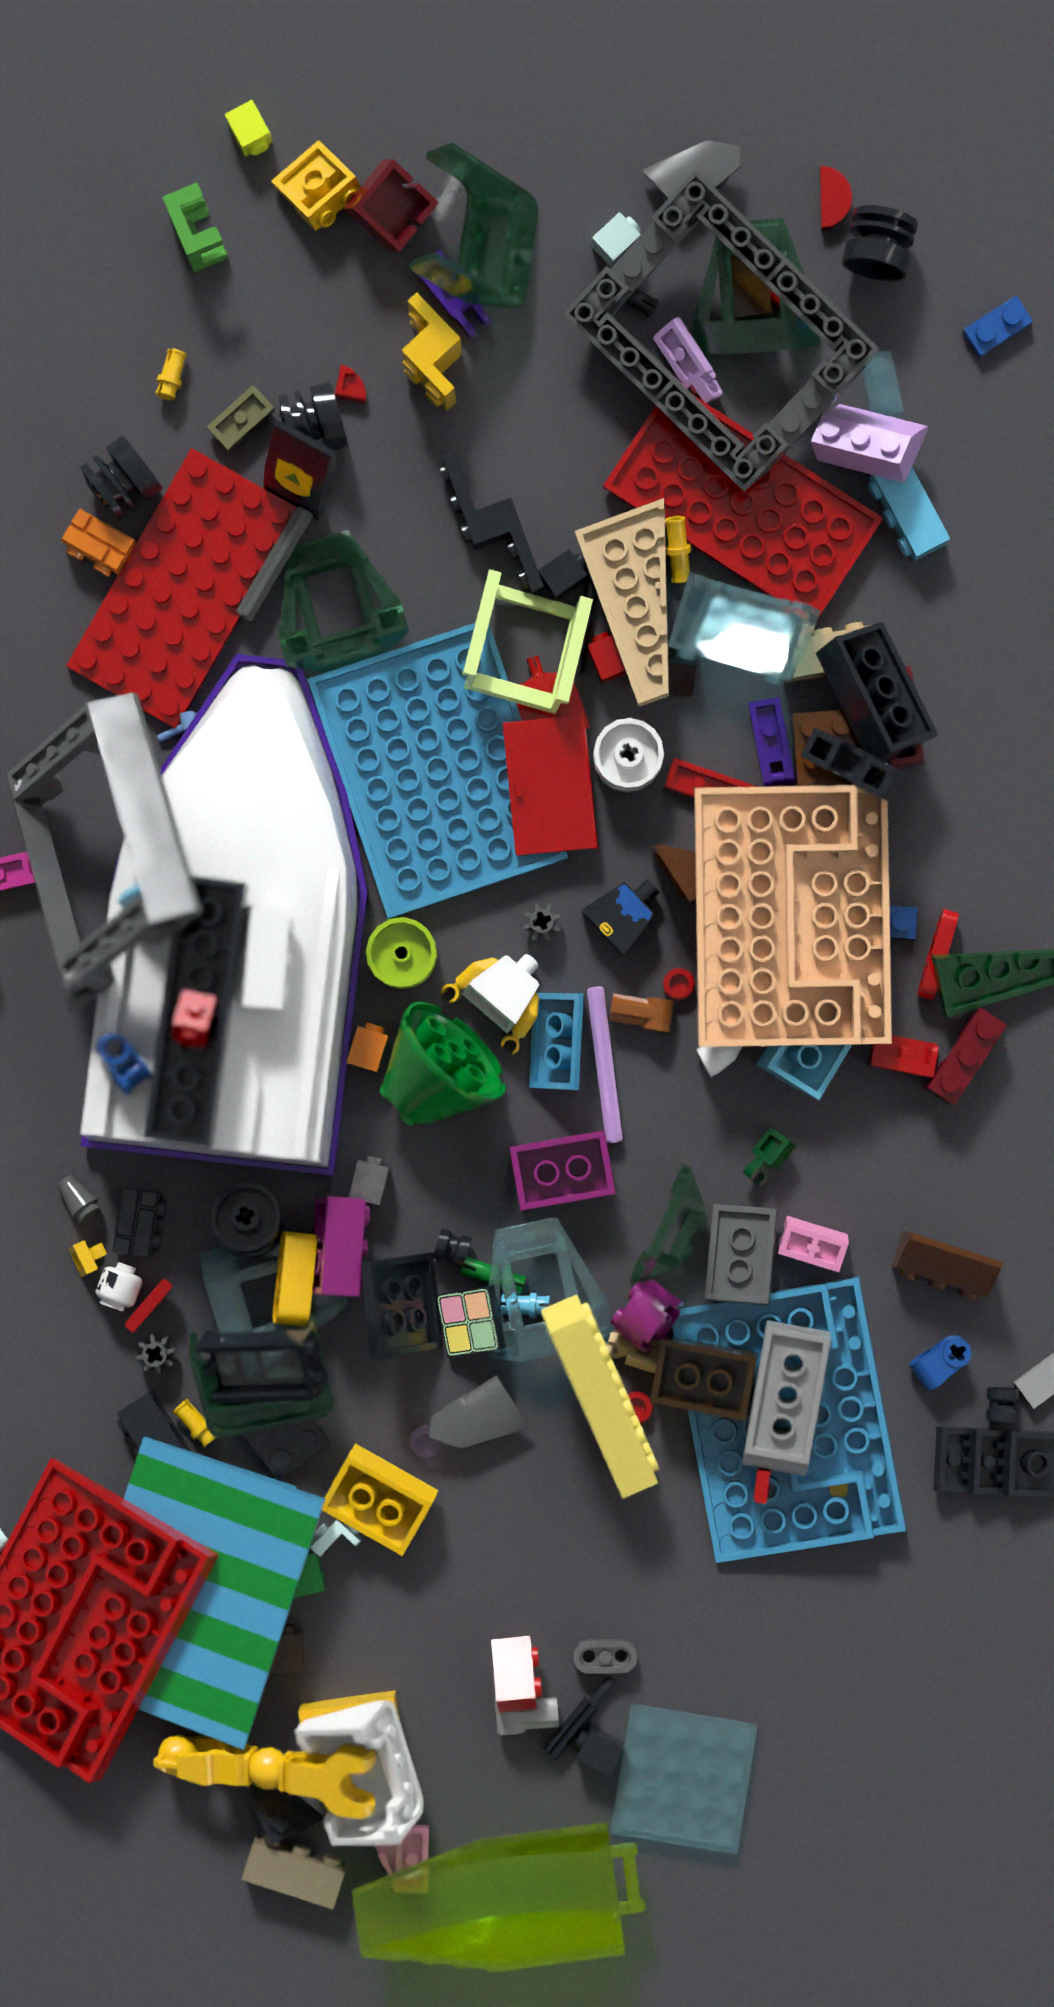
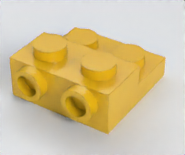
(317, 185)

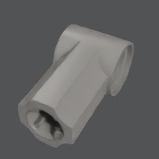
(518, 1721)

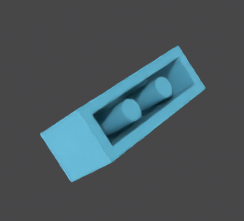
(910, 514)

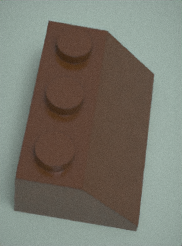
(945, 1265)

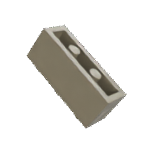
(295, 1871)

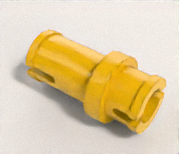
(170, 380)
(194, 1422)

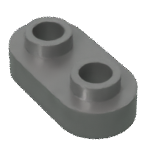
(604, 1659)

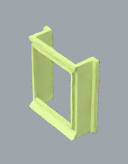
(569, 659)

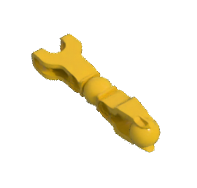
(298, 1773)

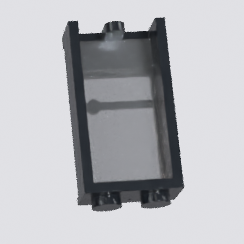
(264, 1366)

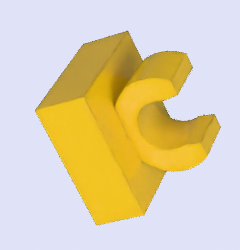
(85, 1258)

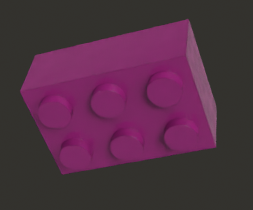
(562, 1170)
(340, 1245)

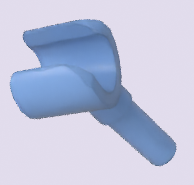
(185, 719)

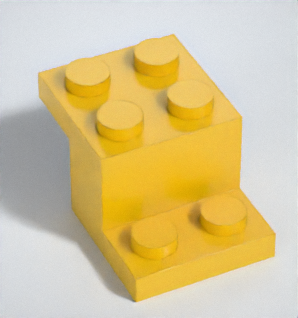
(431, 352)

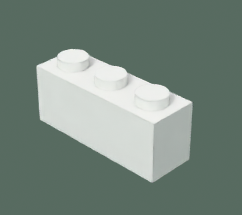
(265, 958)

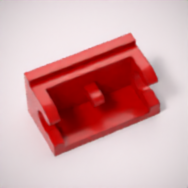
(905, 1056)

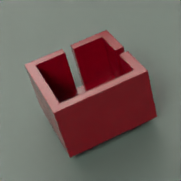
(386, 205)

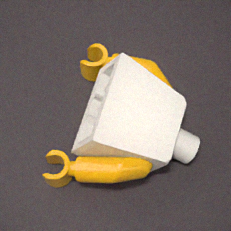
(502, 993)

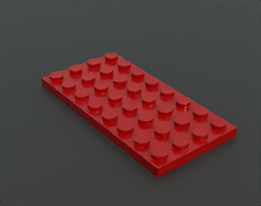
(781, 535)
(181, 588)

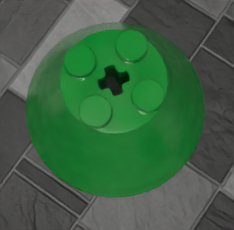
(439, 1067)

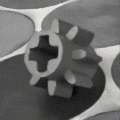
(533, 917)
(147, 1354)

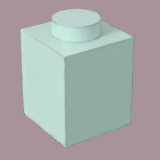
(615, 238)

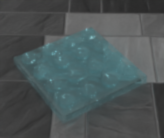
(683, 1778)

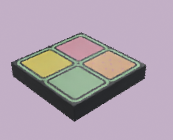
(470, 1321)

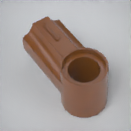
(649, 1013)

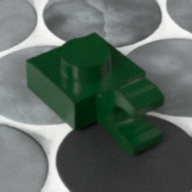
(769, 1152)

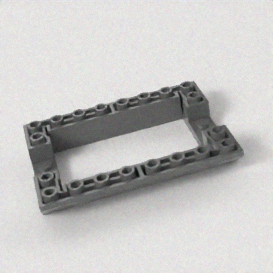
(594, 311)
(168, 896)

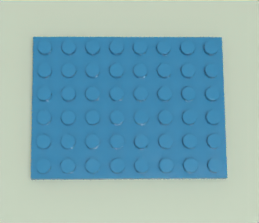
(426, 769)

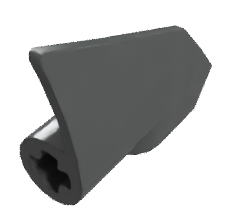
(711, 159)
(478, 1416)

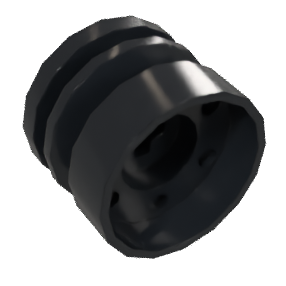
(879, 243)
(316, 418)
(120, 478)

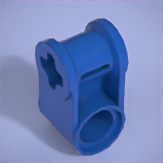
(127, 1067)
(936, 1365)

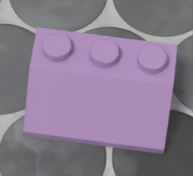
(868, 442)

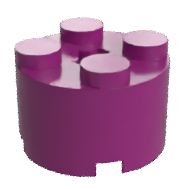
(647, 1315)

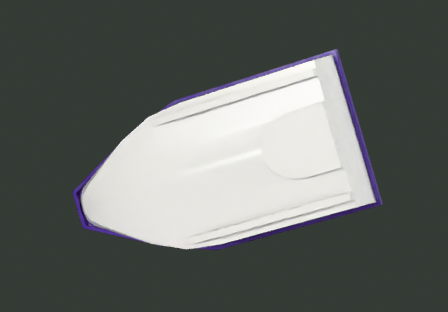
(269, 810)

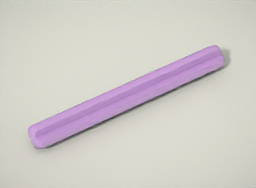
(604, 1064)

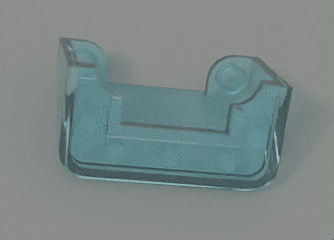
(742, 628)

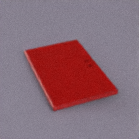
(552, 774)

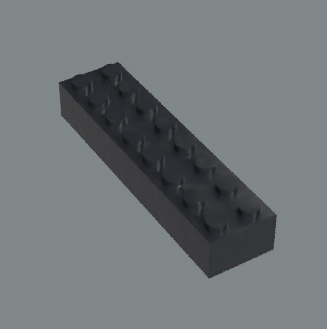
(204, 961)

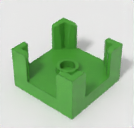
(185, 208)

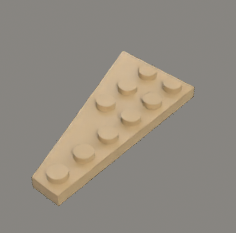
(630, 579)

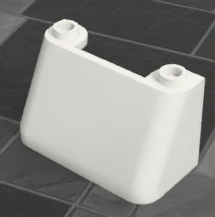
(390, 1779)

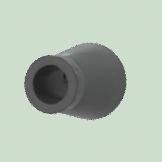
(78, 1199)

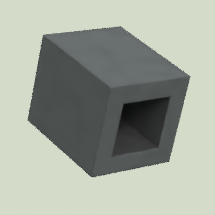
(369, 1180)

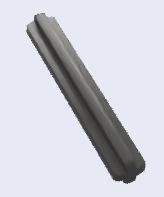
(274, 563)

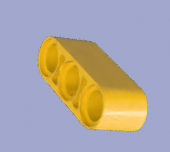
(294, 1279)

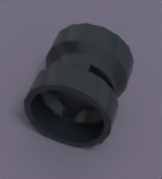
(459, 1245)
(998, 1411)

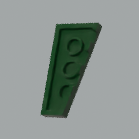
(989, 977)

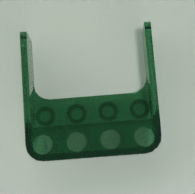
(494, 239)

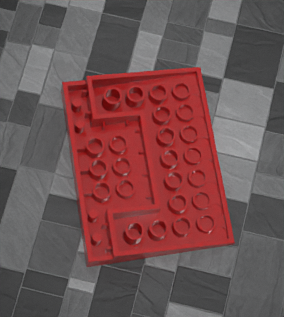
(87, 1616)

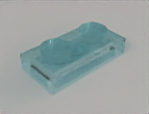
(882, 385)

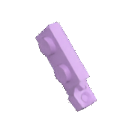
(688, 360)

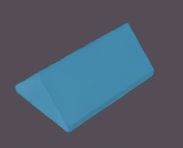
(556, 1042)

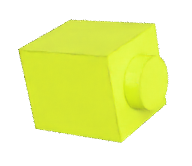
(249, 129)

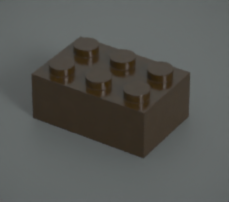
(704, 1378)

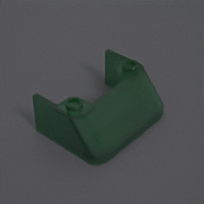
(241, 1418)

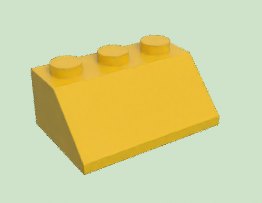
(379, 1499)

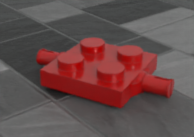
(545, 682)

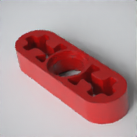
(939, 946)

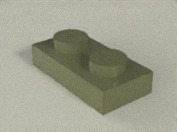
(241, 418)

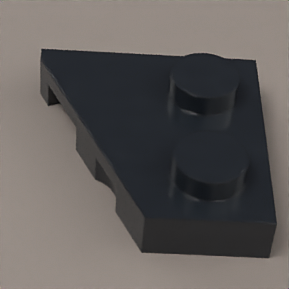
(279, 1813)

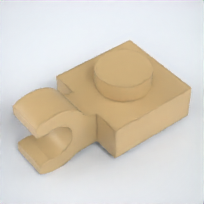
(619, 1346)

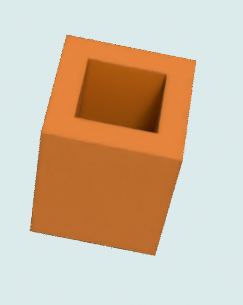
(368, 1047)

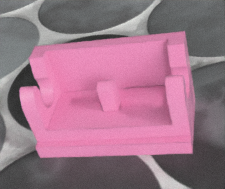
(813, 1244)

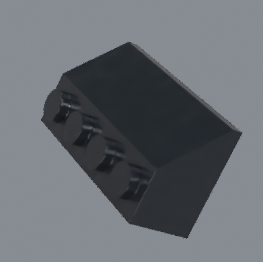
(876, 692)

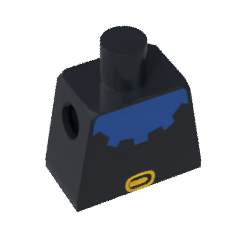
(622, 914)

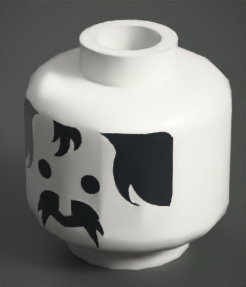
(118, 1286)

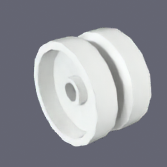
(630, 736)

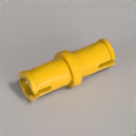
(678, 548)

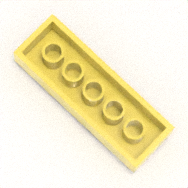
(602, 1395)

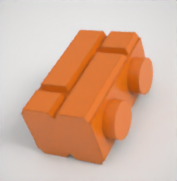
(98, 543)

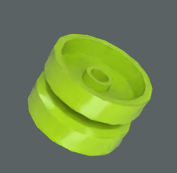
(401, 972)

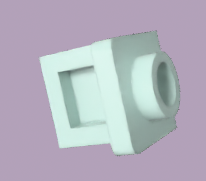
(327, 1535)

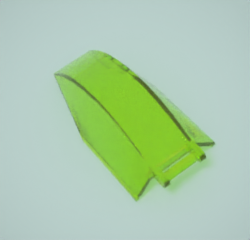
(504, 1902)

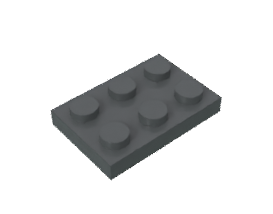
(741, 1254)

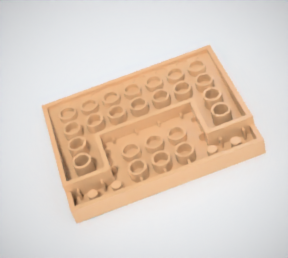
(792, 916)

